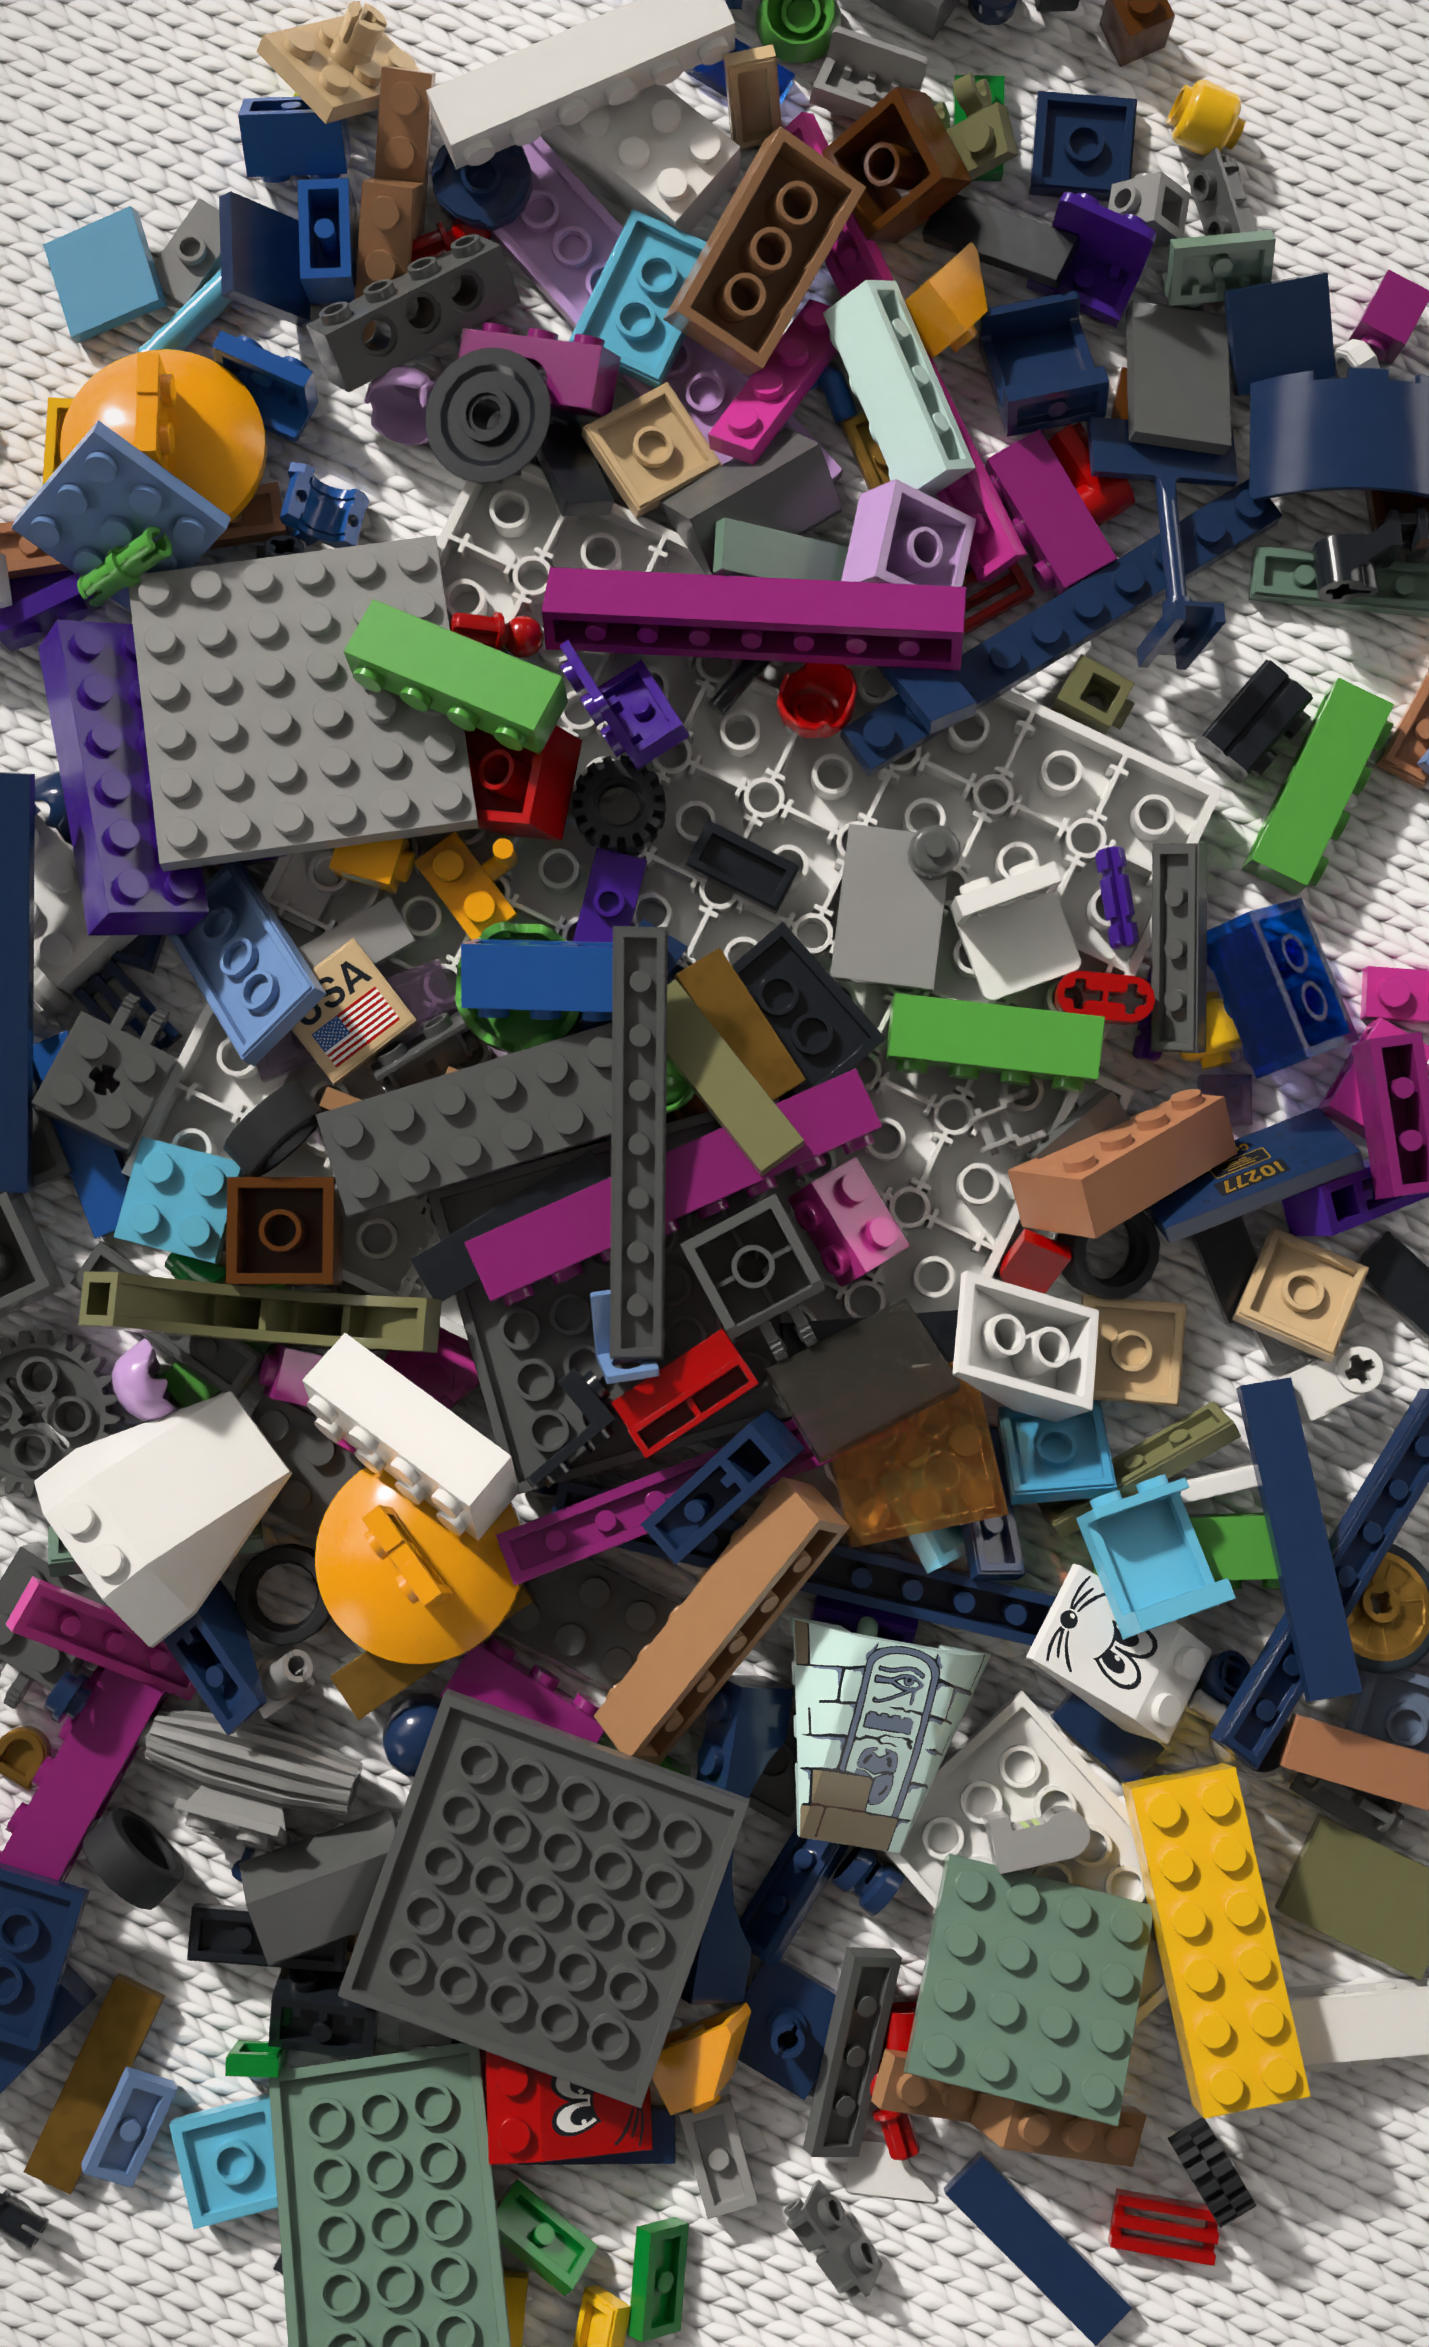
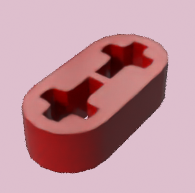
(1105, 985)

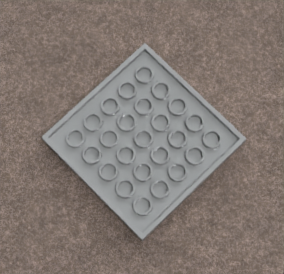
(259, 721)

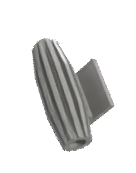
(248, 1775)

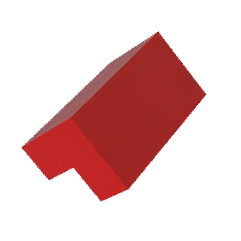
(685, 1393)

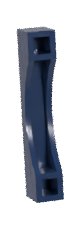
(740, 1736)

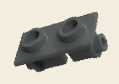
(1216, 191)
(438, 1042)
(1358, 1808)
(850, 2259)

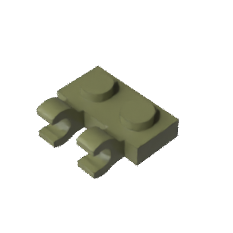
(986, 134)

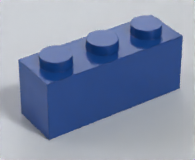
(537, 978)

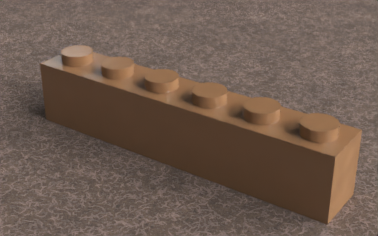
(721, 1620)

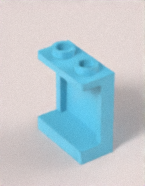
(1150, 1557)

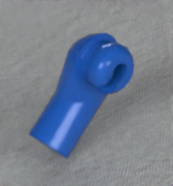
(837, 393)

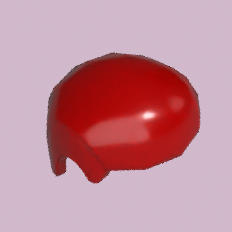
(817, 699)

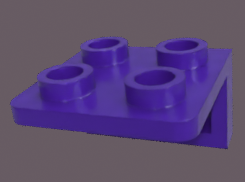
(1108, 258)
(37, 606)
(632, 706)

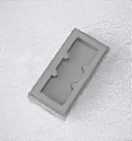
(191, 254)

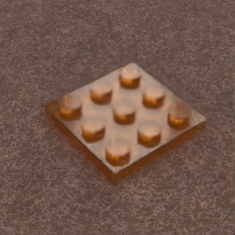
(922, 1473)

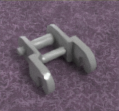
(987, 1133)

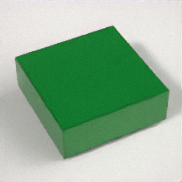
(255, 2060)

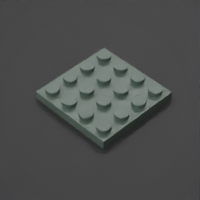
(1030, 1990)

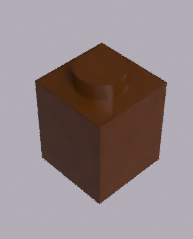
(1136, 27)

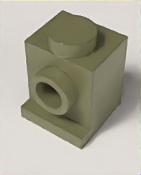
(1094, 679)

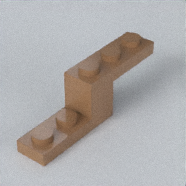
(397, 193)
(1006, 2121)

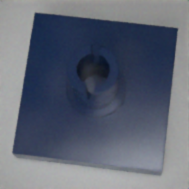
(786, 2025)

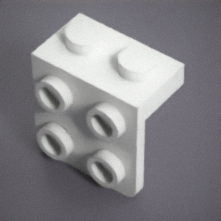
(1015, 930)

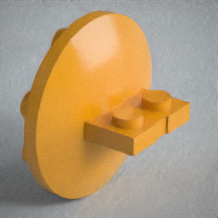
(182, 416)
(405, 1579)

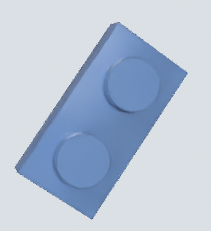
(128, 2127)

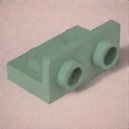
(1212, 264)

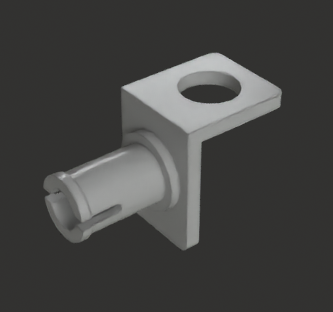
(284, 1676)

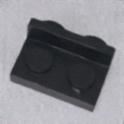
(314, 2019)

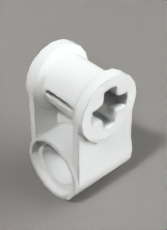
(1324, 1385)

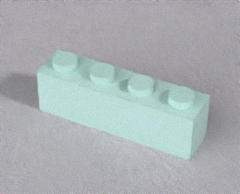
(898, 387)

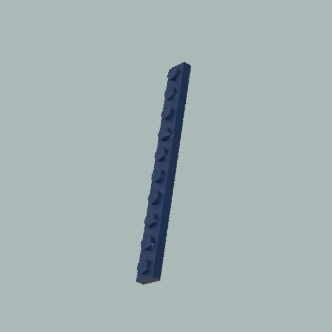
(1067, 622)

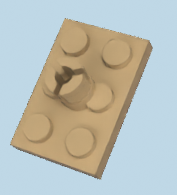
(336, 61)

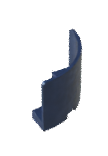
(1339, 434)

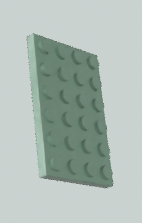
(388, 2202)

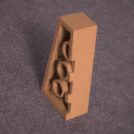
(1124, 1168)

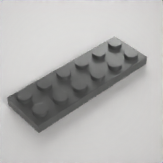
(471, 1121)

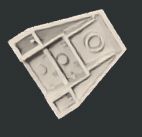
(163, 1509)

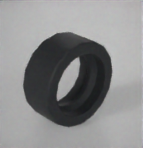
(273, 1130)
(1136, 1271)
(247, 1603)
(133, 1858)

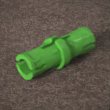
(124, 566)

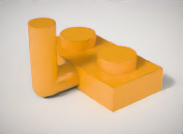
(468, 886)

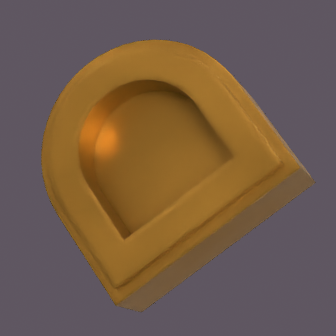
(22, 1754)

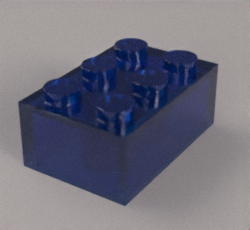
(1278, 987)

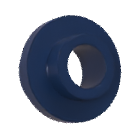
(68, 1696)

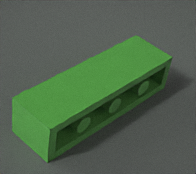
(456, 677)
(1318, 786)
(994, 1040)
(1235, 1547)

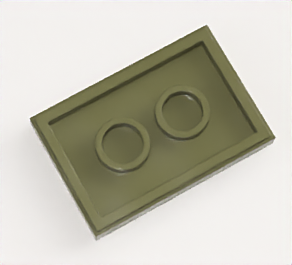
(1361, 1895)

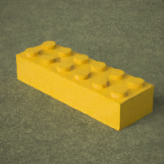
(1215, 1940)

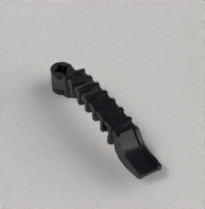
(1349, 562)

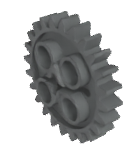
(72, 1381)

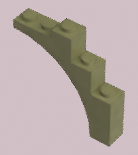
(257, 1313)

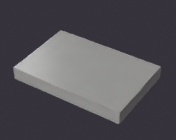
(886, 914)

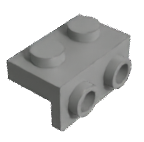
(863, 72)

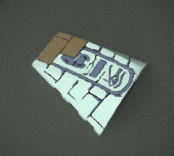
(872, 1730)

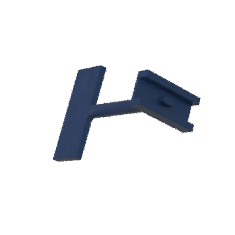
(1185, 624)

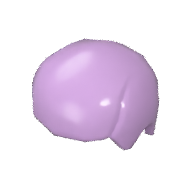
(400, 404)
(135, 1384)

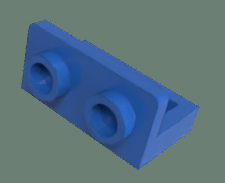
(279, 385)

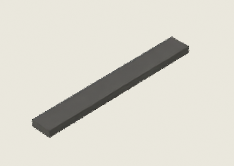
(638, 1142)

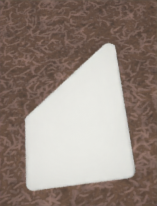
(880, 2175)

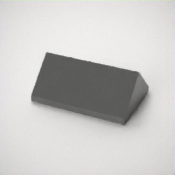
(781, 491)
(316, 1886)

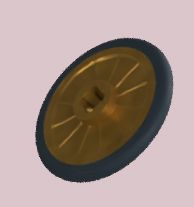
(1399, 1633)

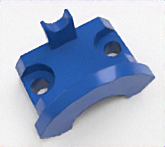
(322, 509)

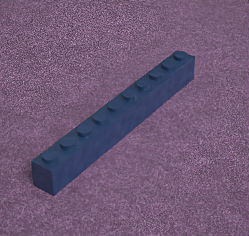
(879, 1581)

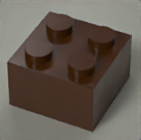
(903, 162)
(284, 1231)

